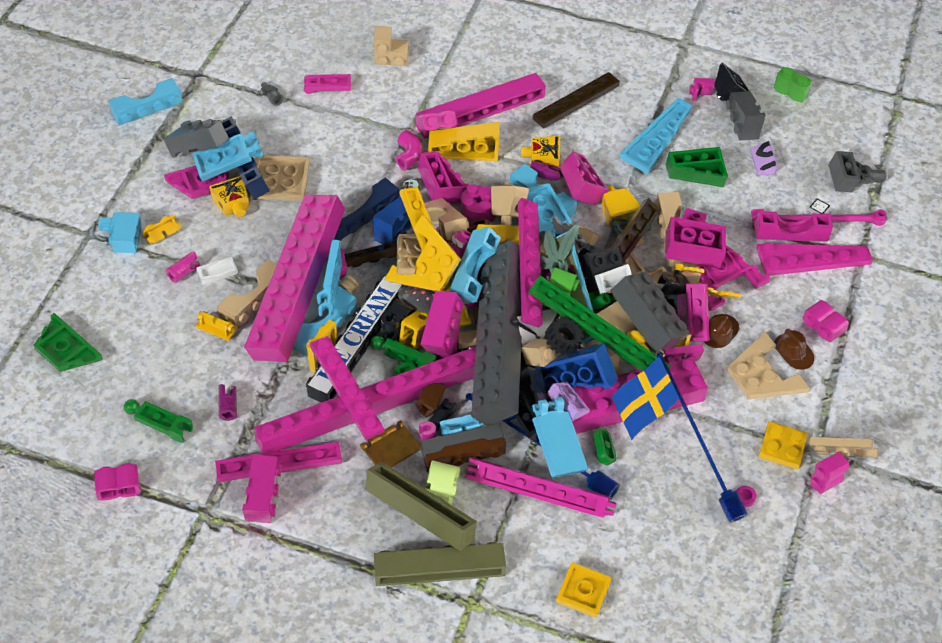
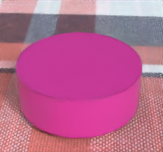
(747, 495)

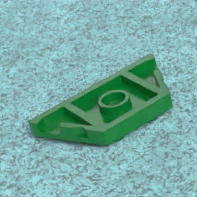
(64, 346)

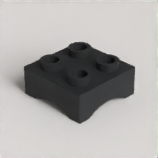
(598, 263)

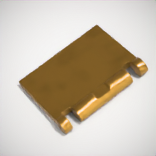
(392, 445)

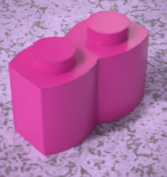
(436, 121)
(825, 321)
(829, 472)
(117, 481)

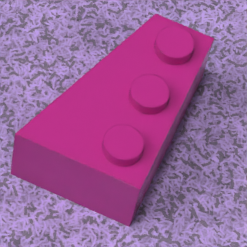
(440, 178)
(262, 489)

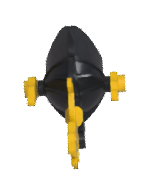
(677, 283)

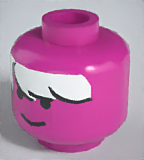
(459, 242)

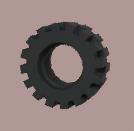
(558, 342)

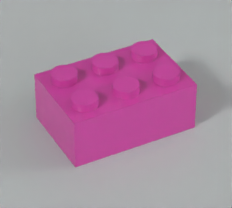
(695, 242)

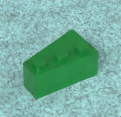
(698, 166)

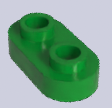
(604, 446)

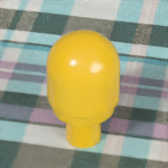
(637, 336)

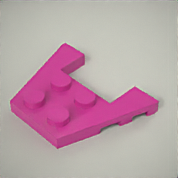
(730, 269)

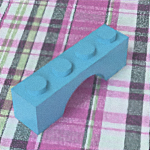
(128, 109)
(527, 178)
(480, 247)
(344, 307)

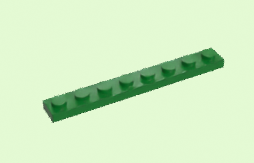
(592, 324)

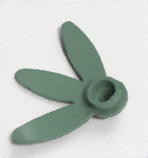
(555, 256)

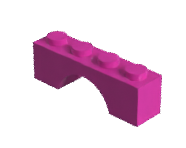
(814, 228)

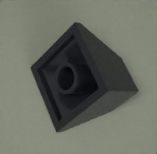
(727, 82)

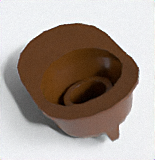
(722, 330)
(794, 349)

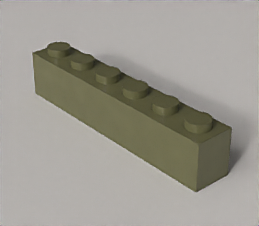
(421, 505)
(439, 564)

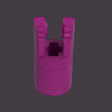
(546, 171)
(227, 403)

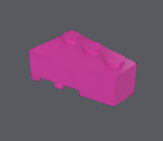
(582, 179)
(443, 325)

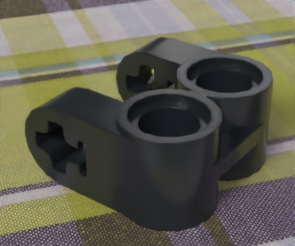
(395, 315)

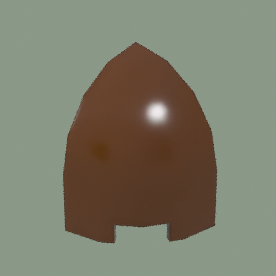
(430, 398)

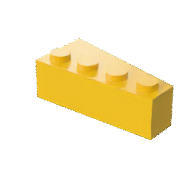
(467, 142)

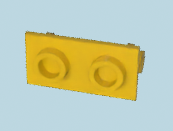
(166, 224)
(215, 326)

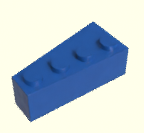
(583, 367)

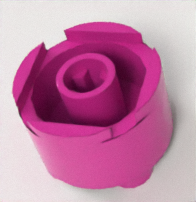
(477, 203)

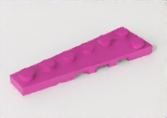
(797, 258)

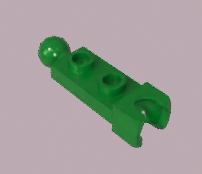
(400, 352)
(159, 419)

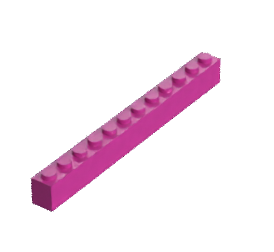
(381, 396)

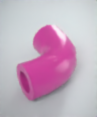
(412, 150)

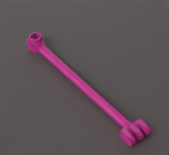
(877, 218)

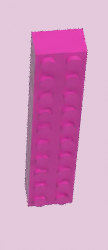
(295, 279)

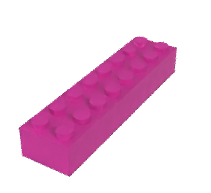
(602, 407)

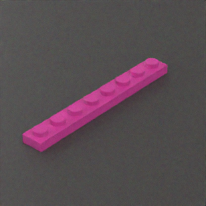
(529, 261)

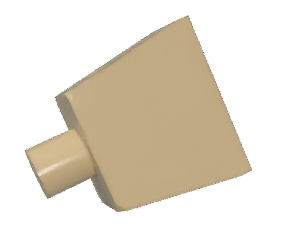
(506, 200)

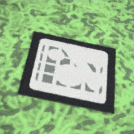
(819, 206)

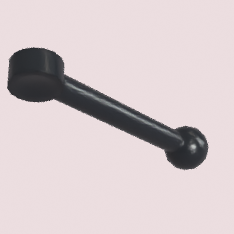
(515, 321)

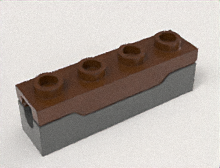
(459, 446)

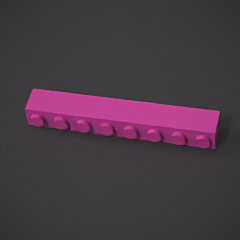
(492, 100)

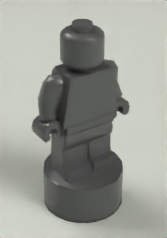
(273, 94)

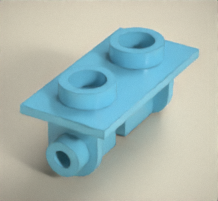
(459, 424)

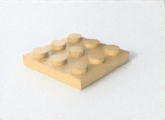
(284, 177)

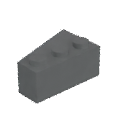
(745, 115)
(196, 135)

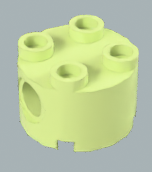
(442, 480)

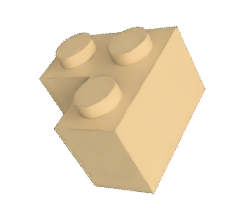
(389, 50)

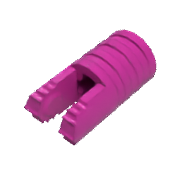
(182, 267)

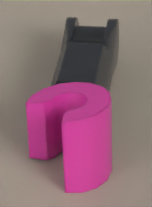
(428, 428)

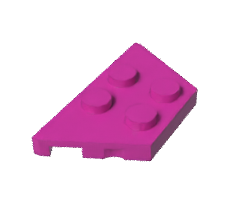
(190, 183)

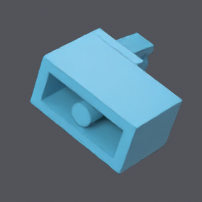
(124, 230)

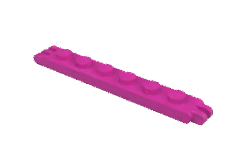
(540, 488)

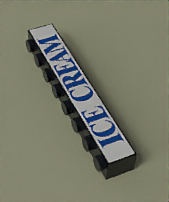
(357, 337)

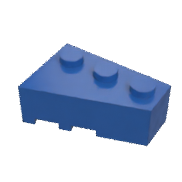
(391, 222)

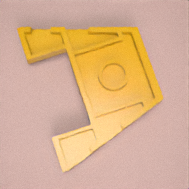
(433, 265)

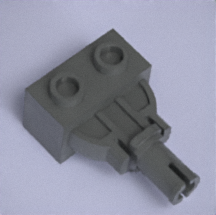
(850, 174)

